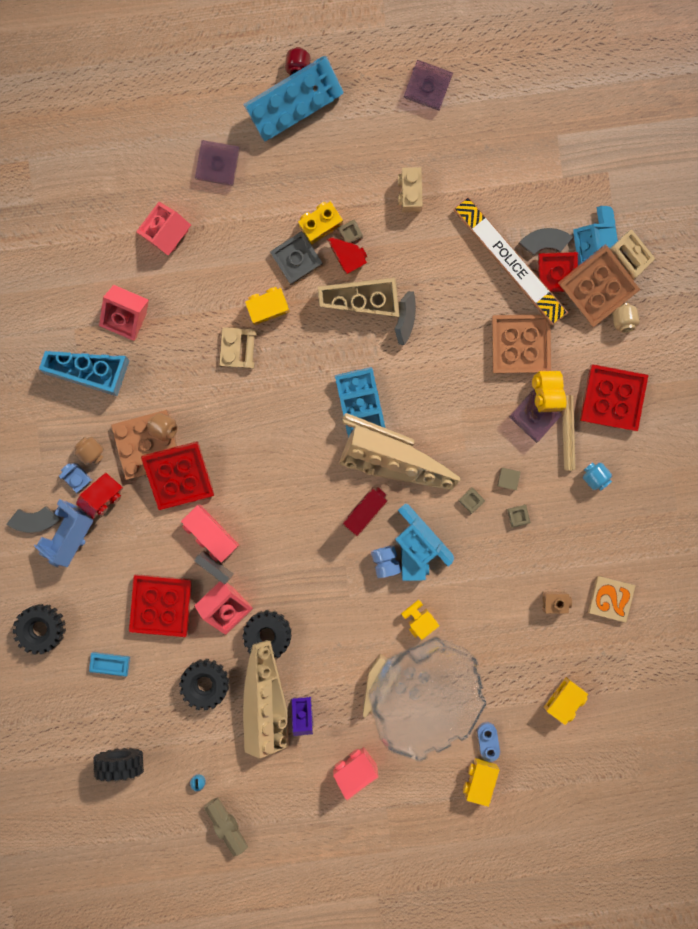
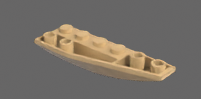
(394, 460)
(264, 704)

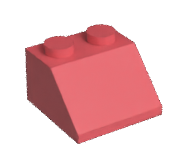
(164, 228)
(123, 312)
(223, 607)
(355, 772)

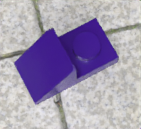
(302, 716)

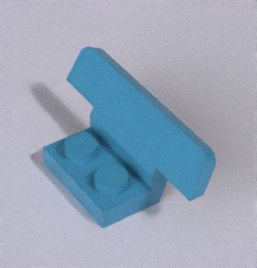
(594, 236)
(420, 540)

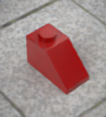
(348, 254)

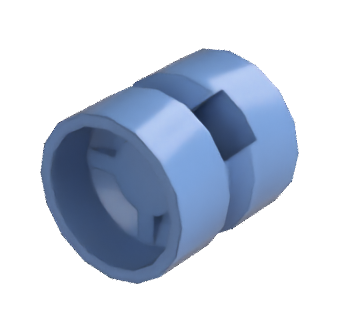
(386, 561)

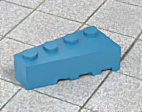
(92, 371)

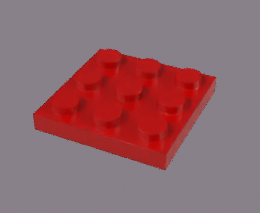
(614, 397)
(178, 475)
(160, 605)

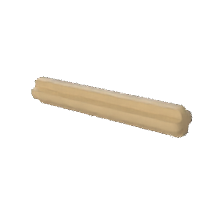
(353, 421)
(568, 434)

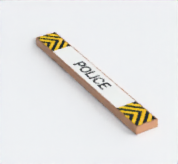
(510, 261)

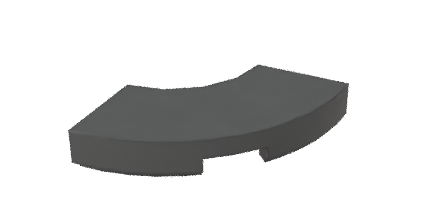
(545, 239)
(406, 318)
(33, 522)

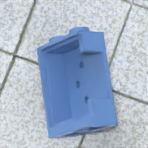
(68, 536)

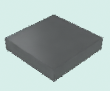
(296, 258)
(213, 567)

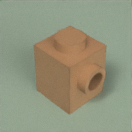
(556, 602)

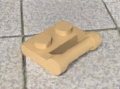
(635, 251)
(231, 347)

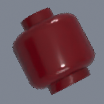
(296, 60)

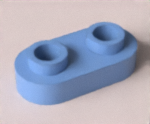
(488, 742)

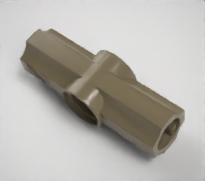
(226, 826)

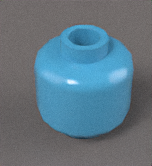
(597, 476)

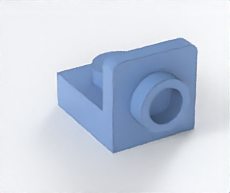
(75, 477)

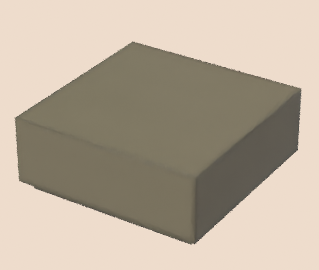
(350, 232)
(508, 478)
(471, 500)
(518, 515)

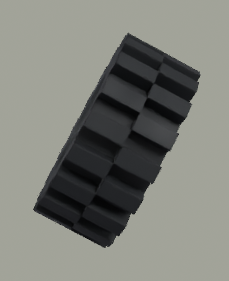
(272, 621)
(25, 632)
(190, 687)
(118, 764)

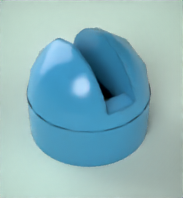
(201, 782)

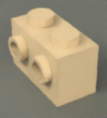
(411, 189)

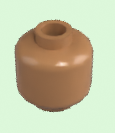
(162, 427)
(89, 450)

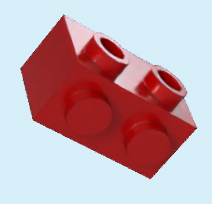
(99, 496)

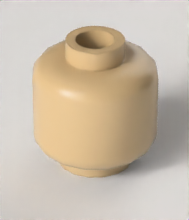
(626, 318)

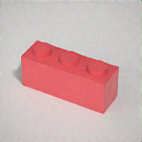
(209, 533)

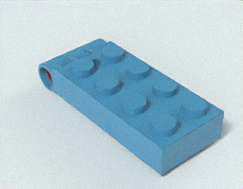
(294, 98)

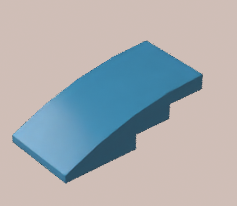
(360, 396)

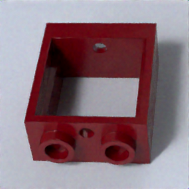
(365, 511)

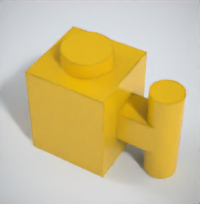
(422, 623)

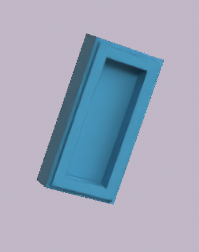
(109, 664)

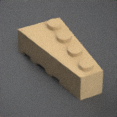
(366, 297)

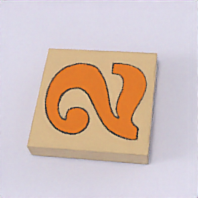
(611, 599)

